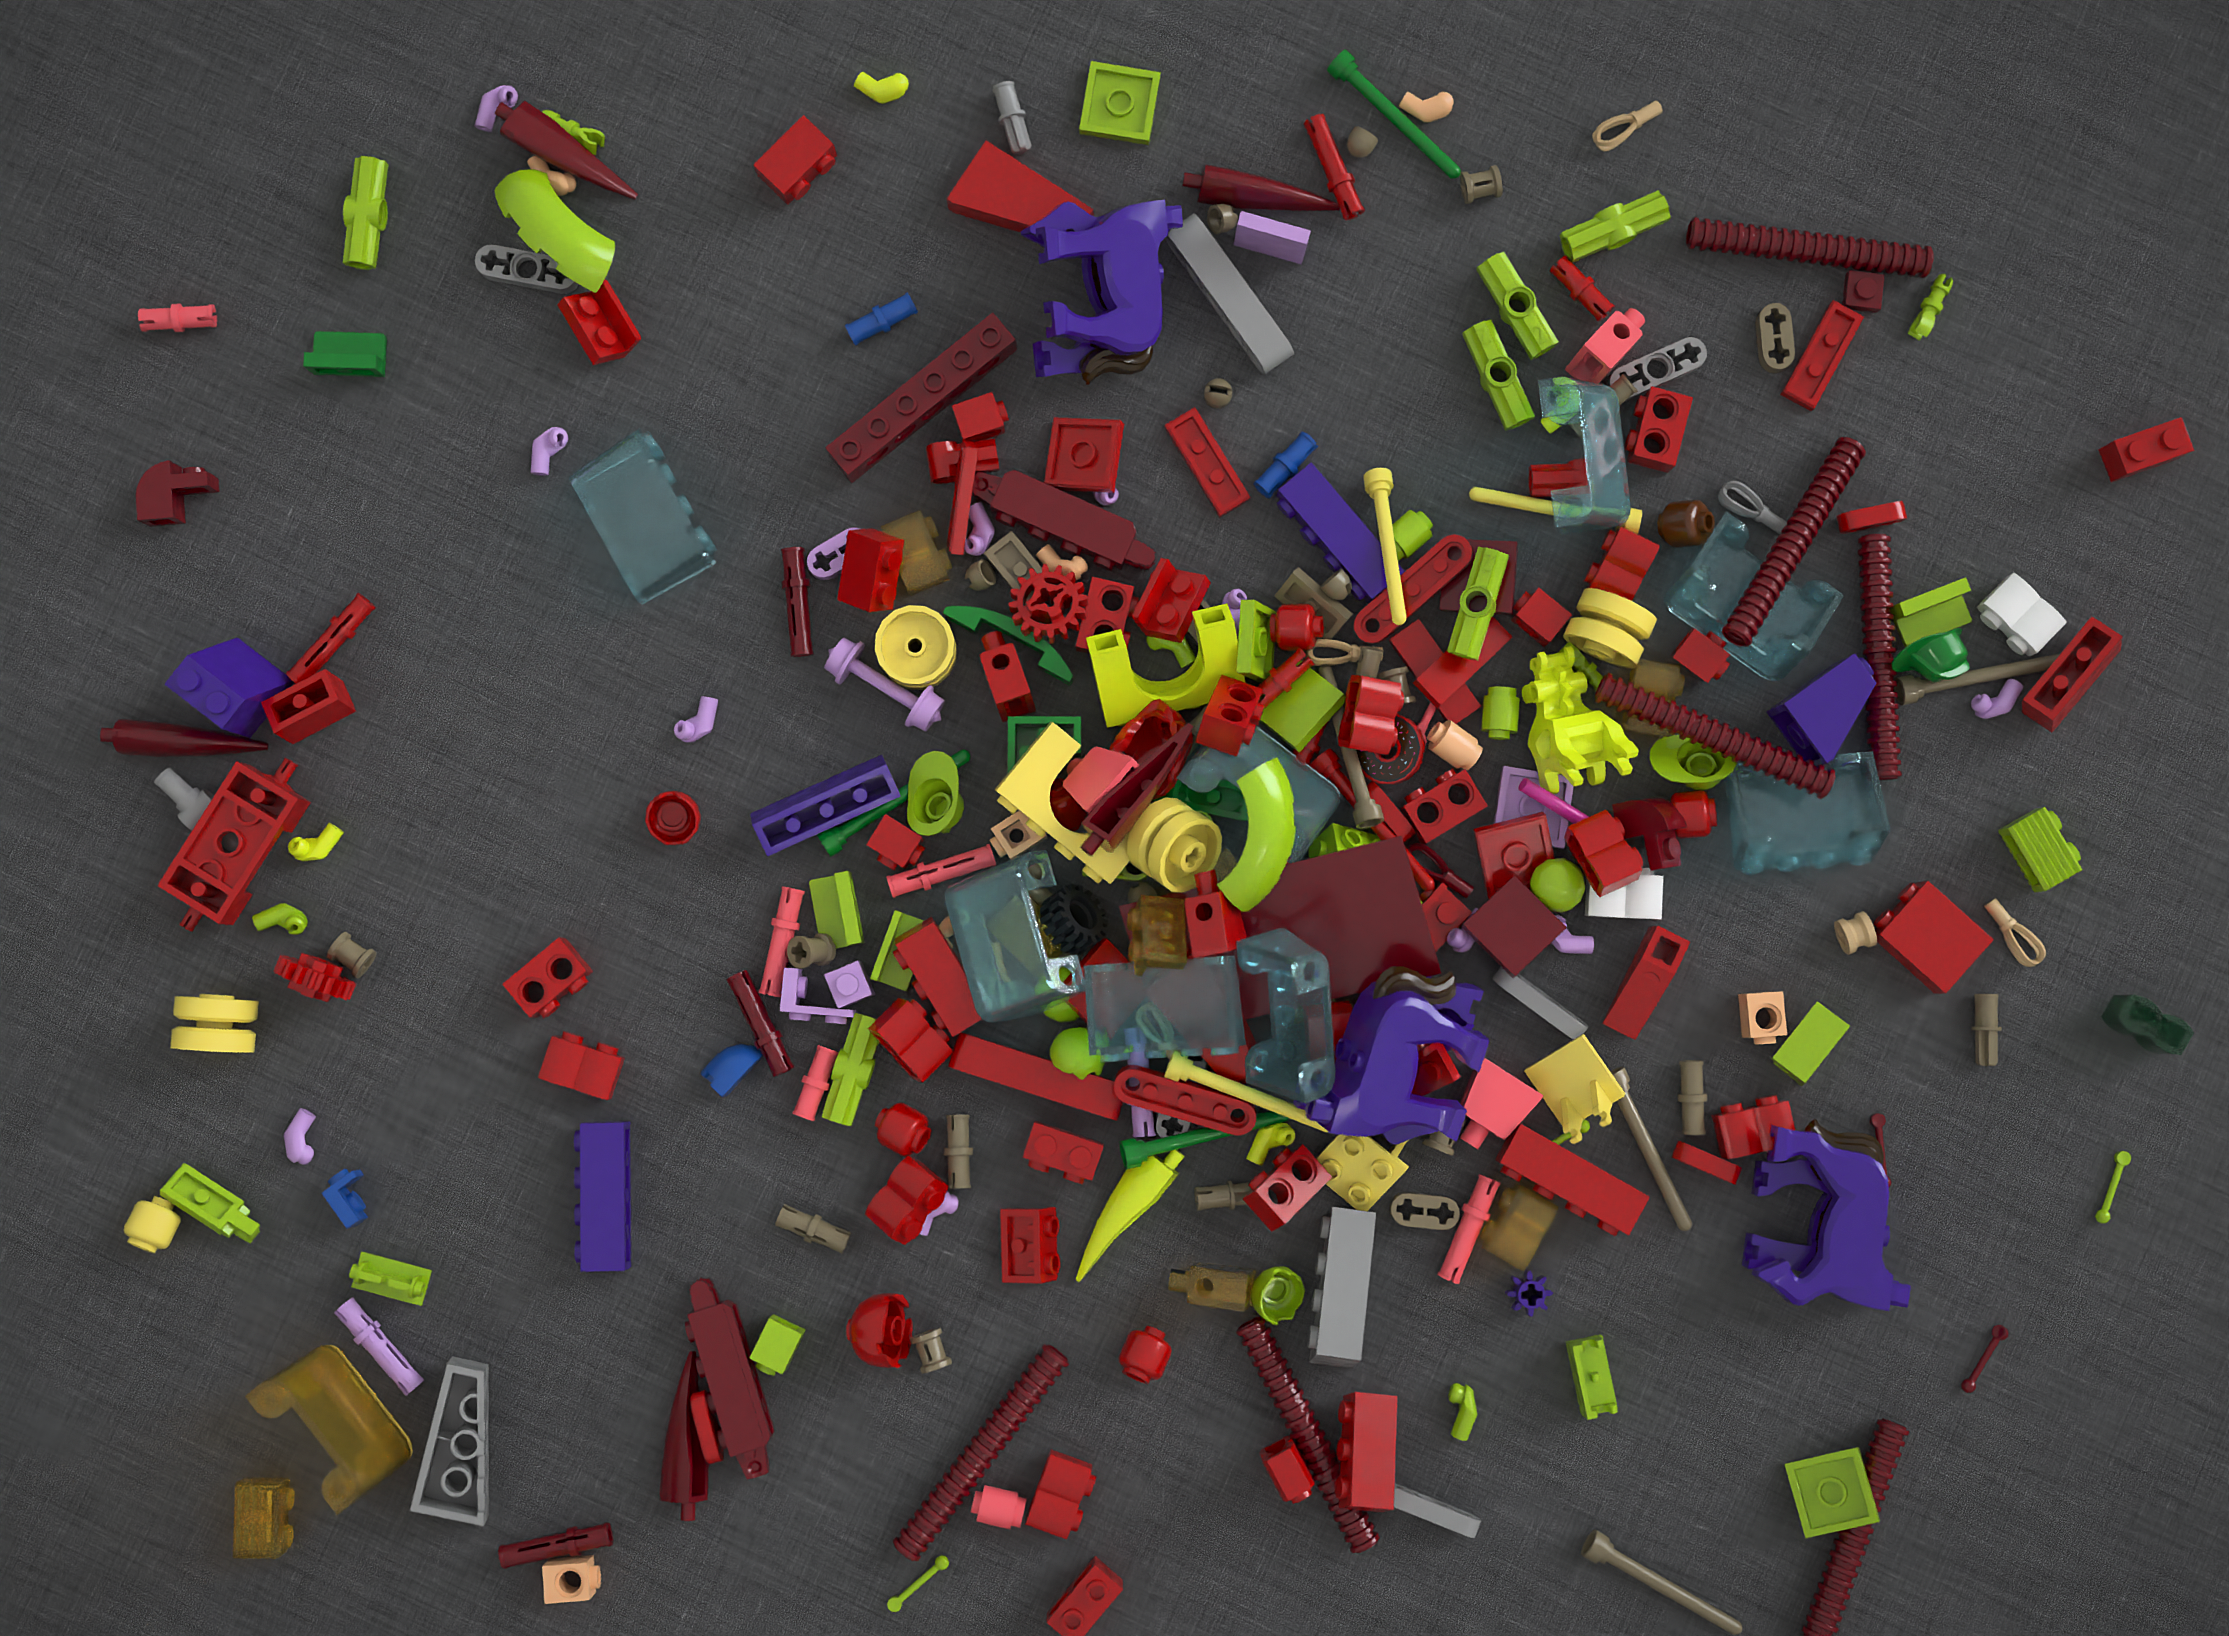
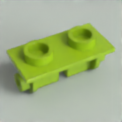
(390, 1278)

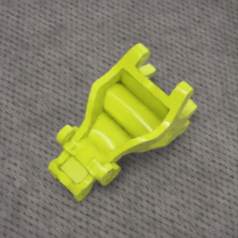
(1565, 731)

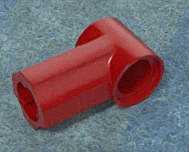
(944, 459)
(1549, 477)

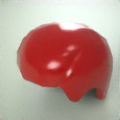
(672, 818)

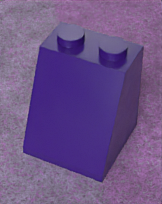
(229, 685)
(1824, 709)

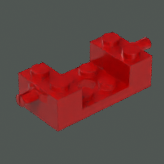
(254, 809)

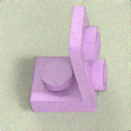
(795, 987)

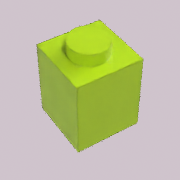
(776, 1345)

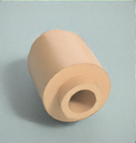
(1454, 745)

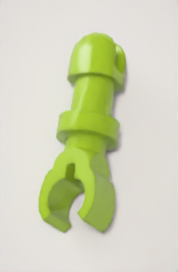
(585, 136)
(1930, 307)
(1584, 666)

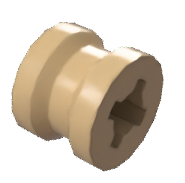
(1855, 933)

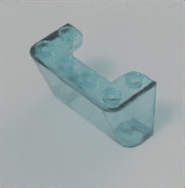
(1606, 498)
(643, 517)
(1790, 829)
(1004, 944)
(1164, 1009)
(1301, 1050)

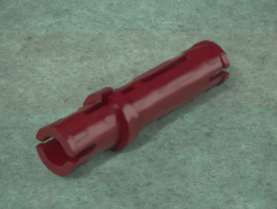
(796, 592)
(763, 1029)
(556, 1545)

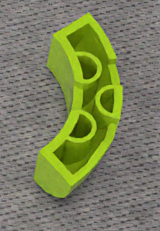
(553, 228)
(1269, 836)

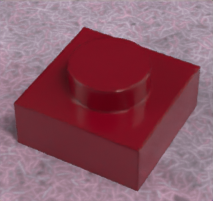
(1863, 291)

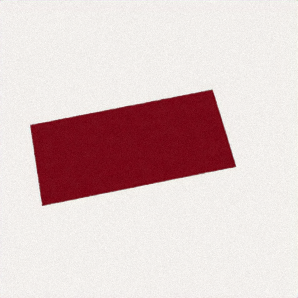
(1347, 905)

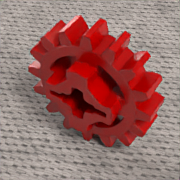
(1037, 611)
(314, 977)

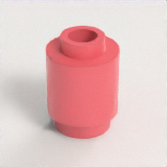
(998, 1507)

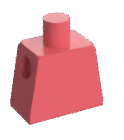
(1607, 346)
(1096, 775)
(1495, 1103)

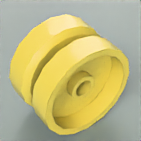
(926, 628)
(1610, 628)
(1173, 844)
(214, 1023)

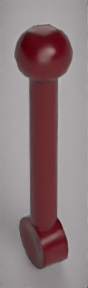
(1878, 1121)
(1999, 1334)

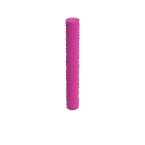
(1551, 801)

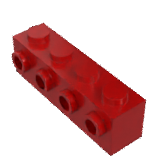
(1572, 1179)

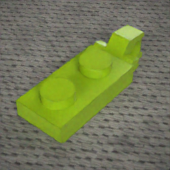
(210, 1203)

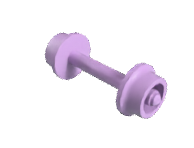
(845, 659)

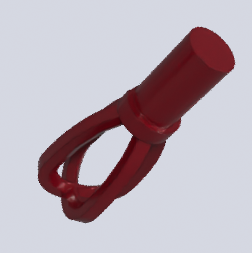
(1447, 875)

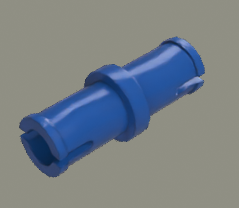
(881, 318)
(1285, 465)

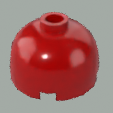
(880, 1330)

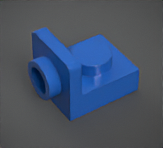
(346, 1204)

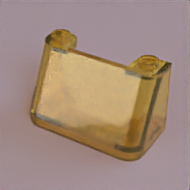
(342, 1417)

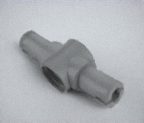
(190, 803)

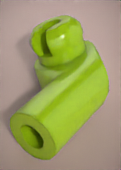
(1467, 1410)

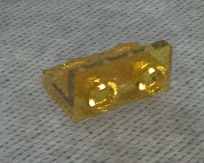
(1157, 934)

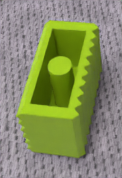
(2041, 849)

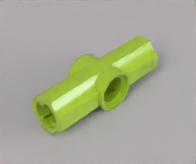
(365, 213)
(1615, 226)
(1505, 286)
(1490, 354)
(1483, 581)
(851, 1072)

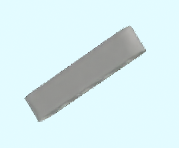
(1229, 294)

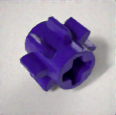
(1536, 1300)

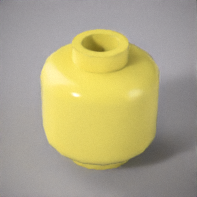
(152, 1224)

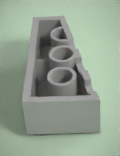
(1342, 1288)
(456, 1456)

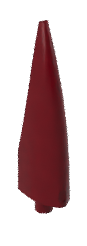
(550, 142)
(1252, 191)
(174, 740)
(1127, 801)
(683, 1464)

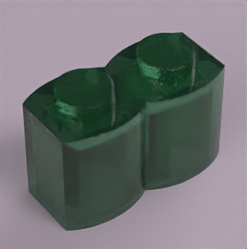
(2147, 1024)

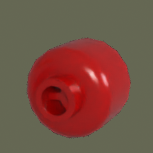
(1296, 627)
(1065, 807)
(1698, 812)
(902, 1129)
(1145, 1355)

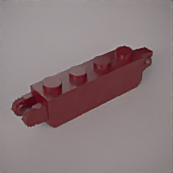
(1064, 519)
(731, 1378)

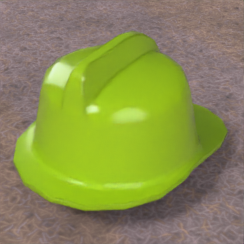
(1688, 763)
(934, 794)

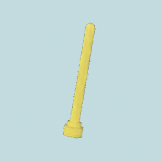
(1378, 485)
(1536, 504)
(1182, 1068)

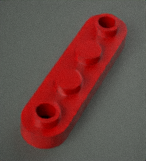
(1419, 585)
(1184, 1100)

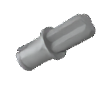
(1012, 117)

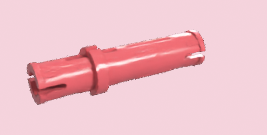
(940, 871)
(783, 932)
(1469, 1228)

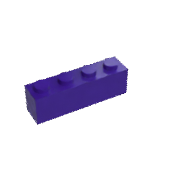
(1336, 530)
(824, 805)
(604, 1196)

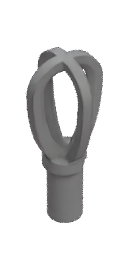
(1762, 514)

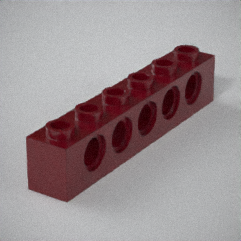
(922, 397)

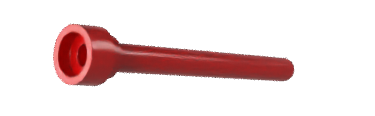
(1328, 766)

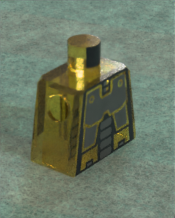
(1230, 1285)

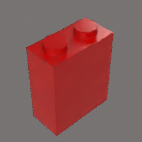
(1930, 936)

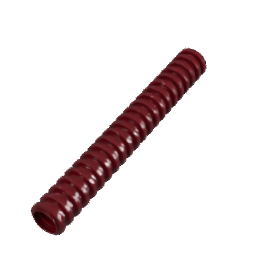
(1810, 247)
(1793, 541)
(1880, 652)
(1715, 736)
(1304, 1429)
(980, 1453)
(1852, 1541)

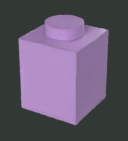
(849, 984)

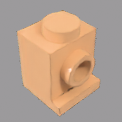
(1002, 831)

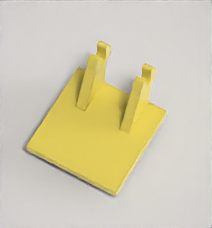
(1575, 1085)
(1361, 1169)

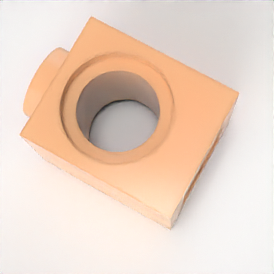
(1749, 1006)
(555, 1585)

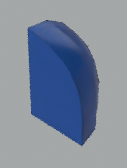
(730, 1067)

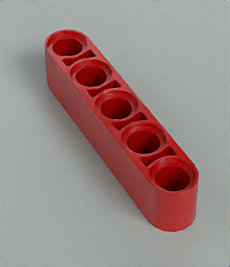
(1034, 1076)

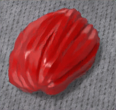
(1148, 733)

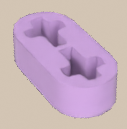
(828, 549)

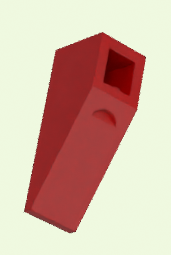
(1645, 981)

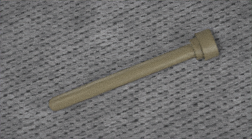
(1913, 688)
(1367, 812)
(1650, 1153)
(1599, 1549)

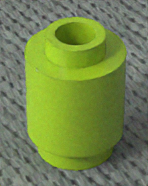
(1411, 533)
(1500, 712)

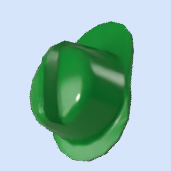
(1934, 656)

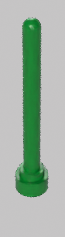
(1345, 68)
(836, 836)
(1136, 1152)

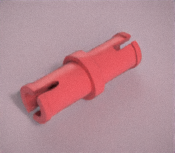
(177, 318)
(815, 1083)

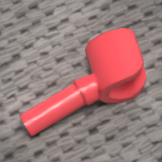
(1423, 724)

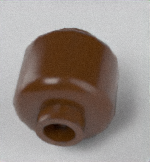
(1685, 523)

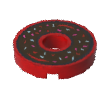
(1404, 763)

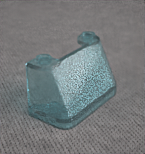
(1716, 581)
(1313, 794)

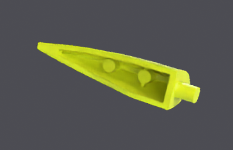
(1131, 1197)

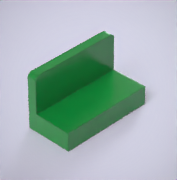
(347, 354)

